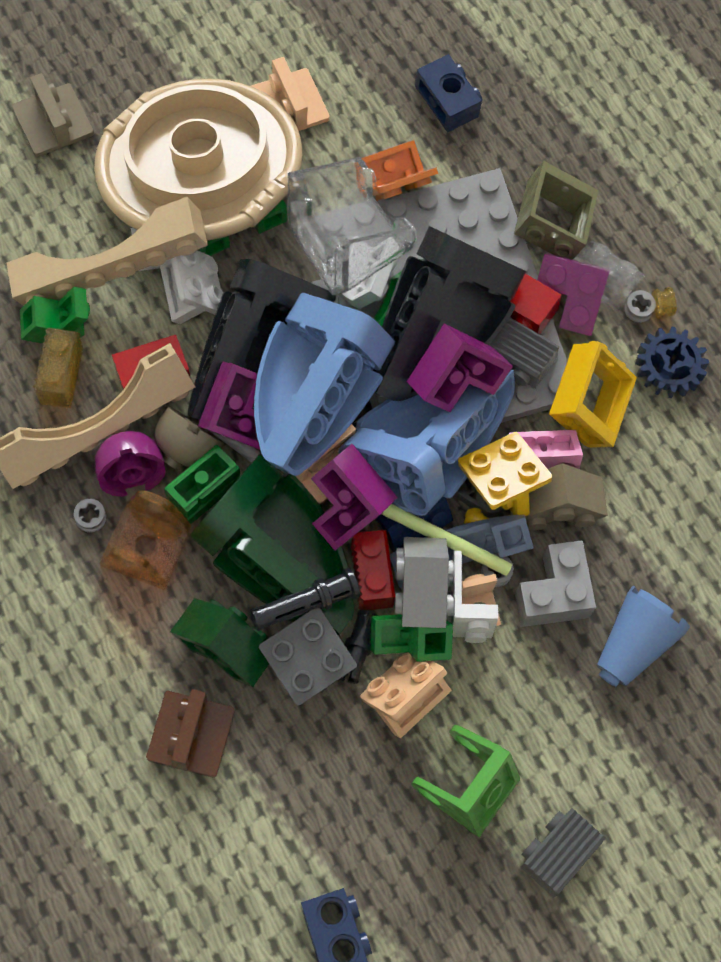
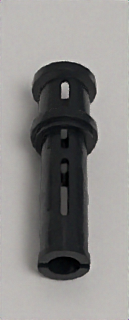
(319, 595)

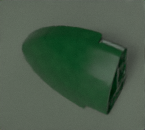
(270, 539)

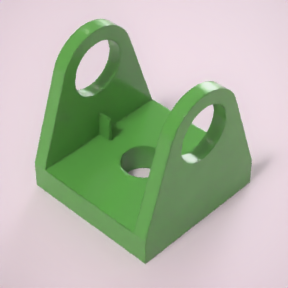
(485, 792)

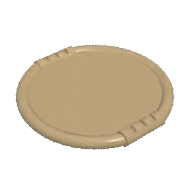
(201, 142)

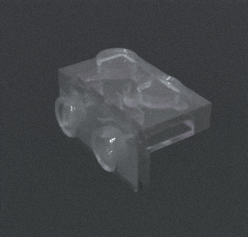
(623, 275)

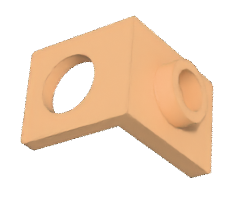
(479, 589)

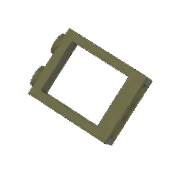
(577, 199)

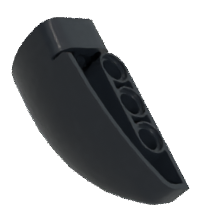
(451, 287)
(246, 322)

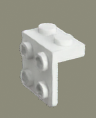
(469, 620)

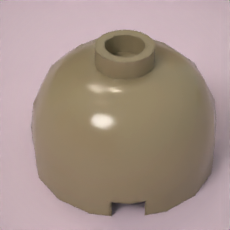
(182, 439)

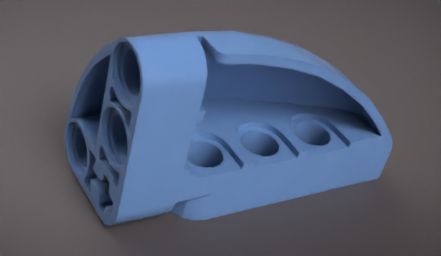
(420, 444)

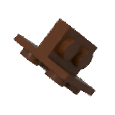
(190, 733)

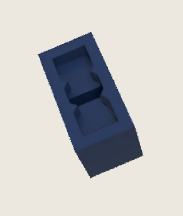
(325, 935)

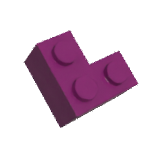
(584, 288)
(453, 364)
(231, 404)
(356, 496)

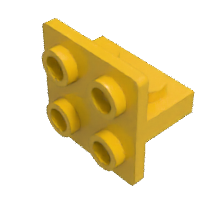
(505, 473)

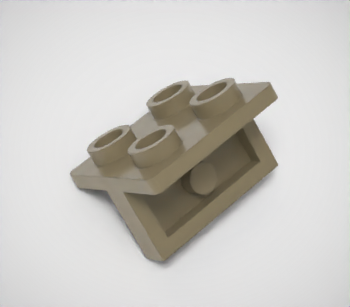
(51, 117)

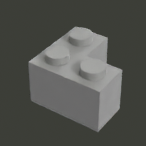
(424, 572)
(565, 592)

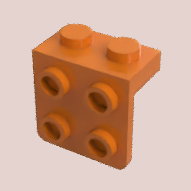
(398, 168)

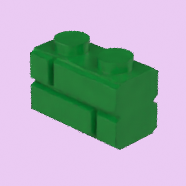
(202, 484)

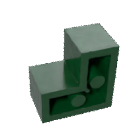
(223, 638)

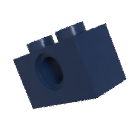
(446, 76)

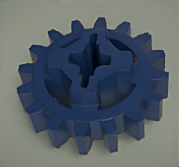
(688, 364)

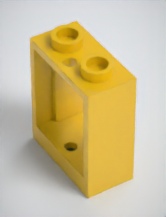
(603, 424)

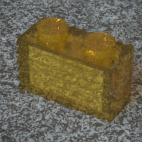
(58, 368)

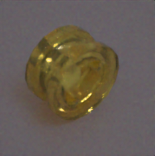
(665, 302)

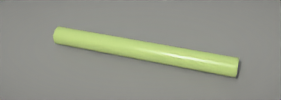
(453, 541)

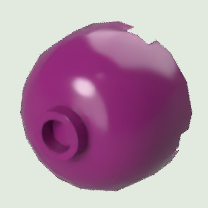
(128, 462)

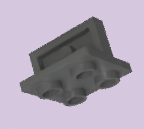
(308, 656)

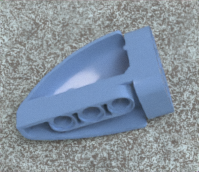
(315, 380)

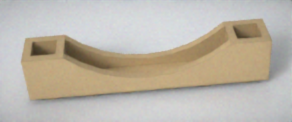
(168, 233)
(155, 382)

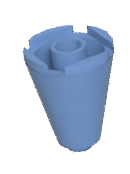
(638, 637)

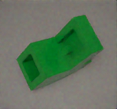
(63, 314)
(421, 642)

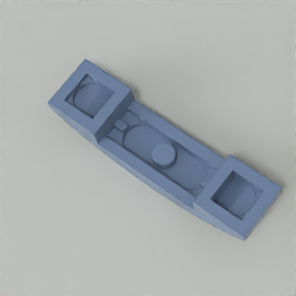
(496, 535)

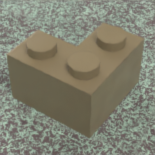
(569, 497)

